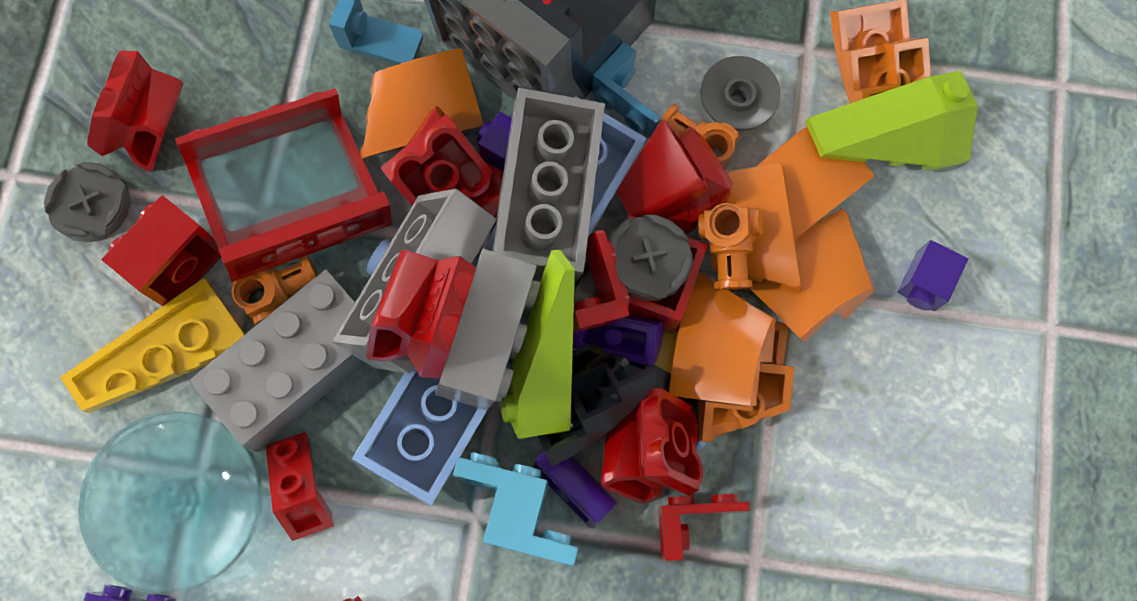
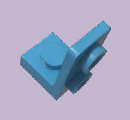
(373, 36)
(608, 89)

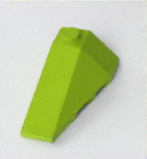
(912, 124)
(542, 373)

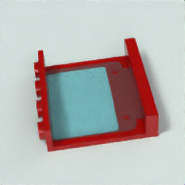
(282, 184)

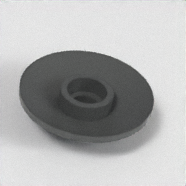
(744, 78)

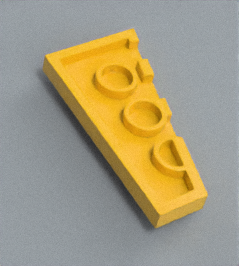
(159, 348)

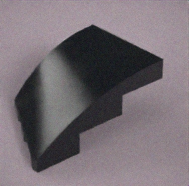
(601, 396)

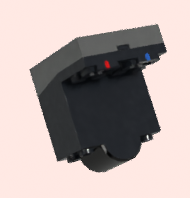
(539, 42)

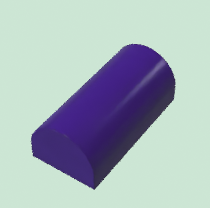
(631, 337)
(577, 489)

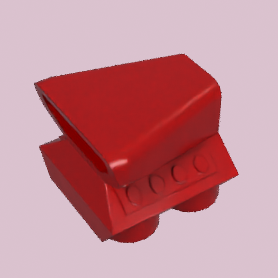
(134, 110)
(438, 161)
(675, 178)
(420, 311)
(653, 450)

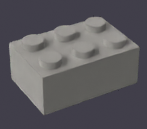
(489, 331)

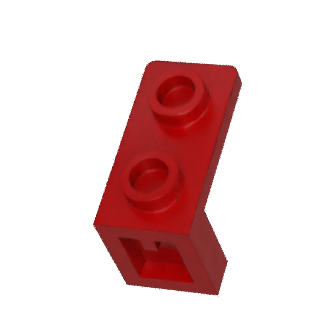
(612, 295)
(294, 488)
(674, 535)

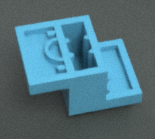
(516, 508)

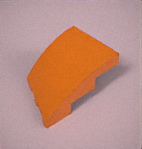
(877, 49)
(410, 91)
(814, 182)
(774, 250)
(830, 278)
(720, 346)
(772, 398)

